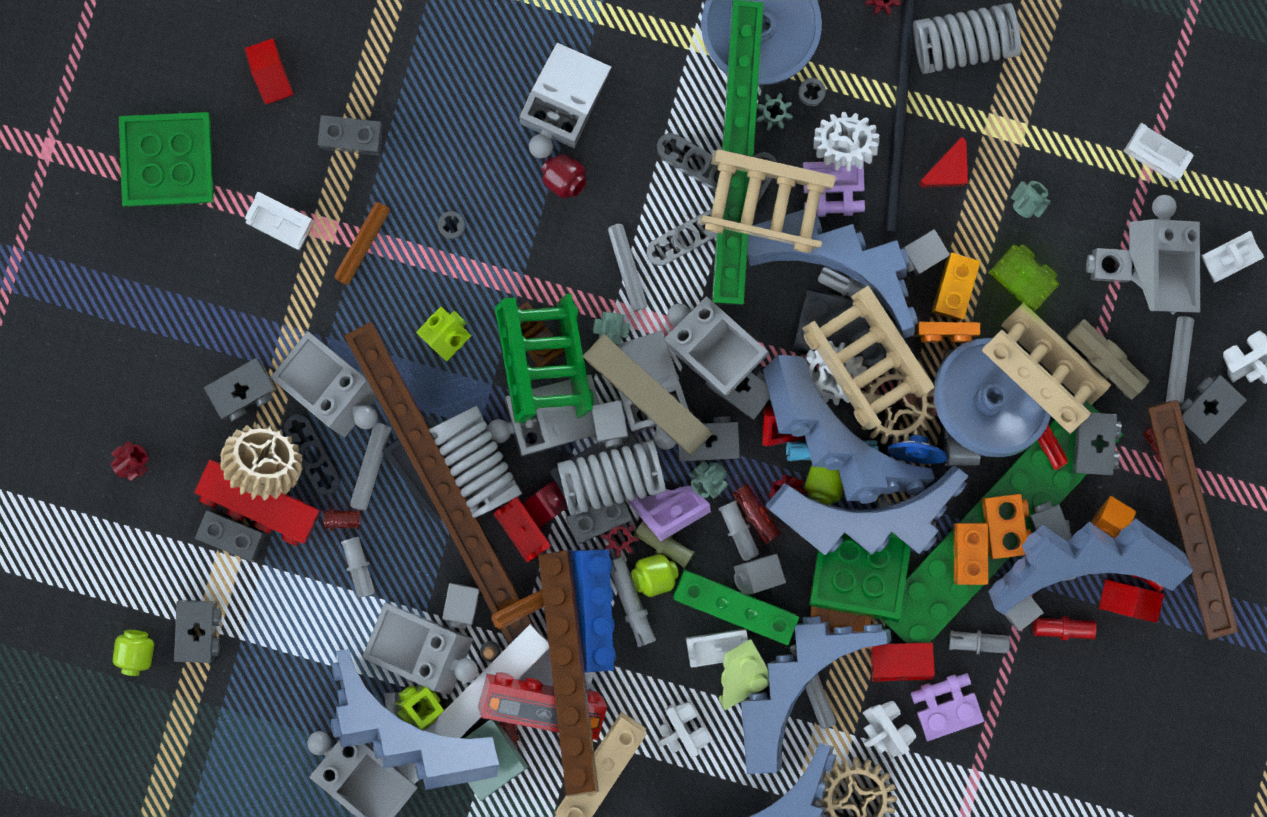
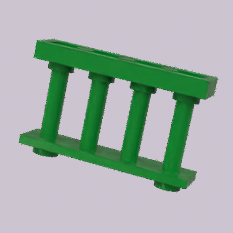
(520, 374)
(735, 607)

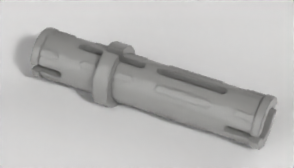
(631, 602)

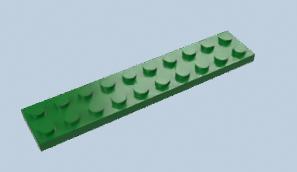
(930, 590)

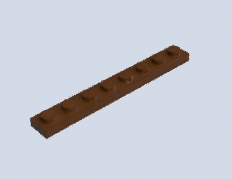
(1192, 519)
(568, 673)

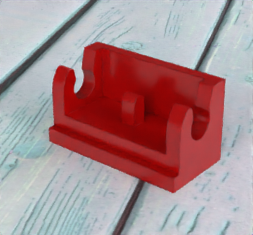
(522, 529)
(902, 662)

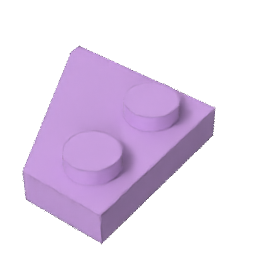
(670, 510)

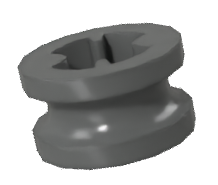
(803, 89)
(460, 226)

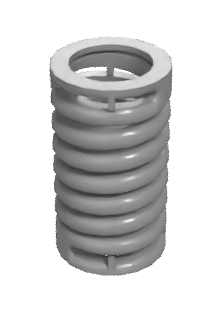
(943, 27)
(475, 462)
(611, 477)

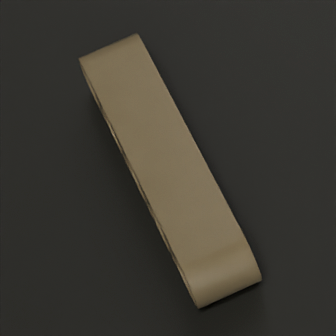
(647, 395)

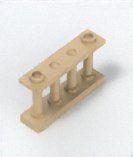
(786, 178)
(897, 356)
(1057, 357)
(610, 761)

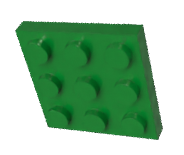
(166, 159)
(862, 582)

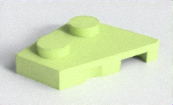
(743, 674)

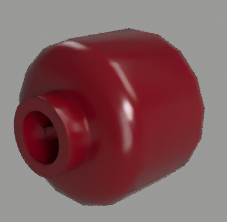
(564, 176)

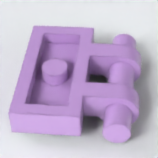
(845, 182)
(950, 715)

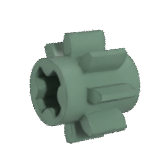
(766, 114)
(1030, 199)
(612, 326)
(708, 479)

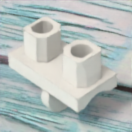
(1232, 256)
(1255, 361)
(883, 732)
(692, 741)

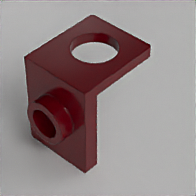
(546, 504)

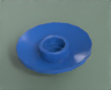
(917, 451)

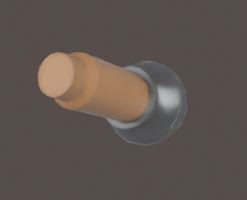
(490, 651)

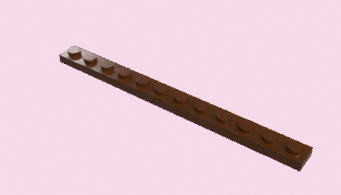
(435, 474)

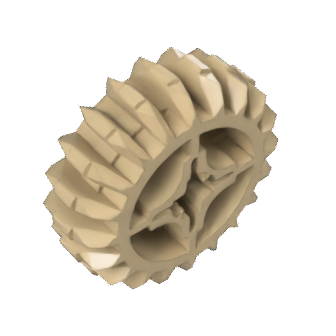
(920, 413)
(261, 462)
(869, 793)

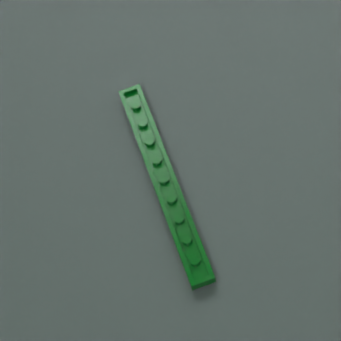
(739, 139)

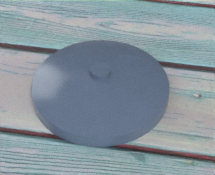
(787, 38)
(984, 405)

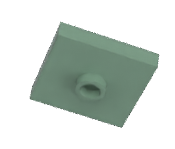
(509, 759)

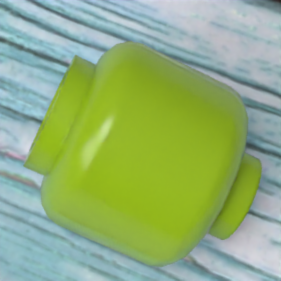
(824, 485)
(654, 575)
(133, 652)

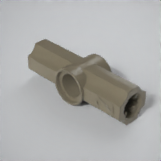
(1107, 359)

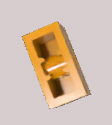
(955, 286)

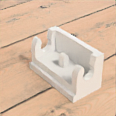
(1158, 153)
(279, 221)
(711, 648)

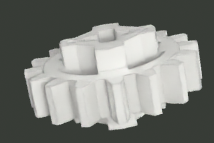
(846, 141)
(825, 381)

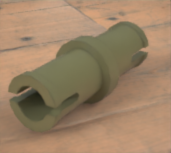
(668, 546)

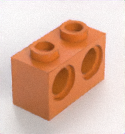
(999, 527)
(970, 553)

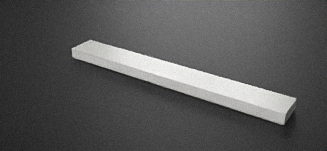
(464, 709)

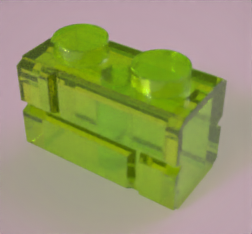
(1024, 276)

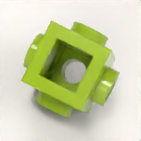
(444, 333)
(427, 710)

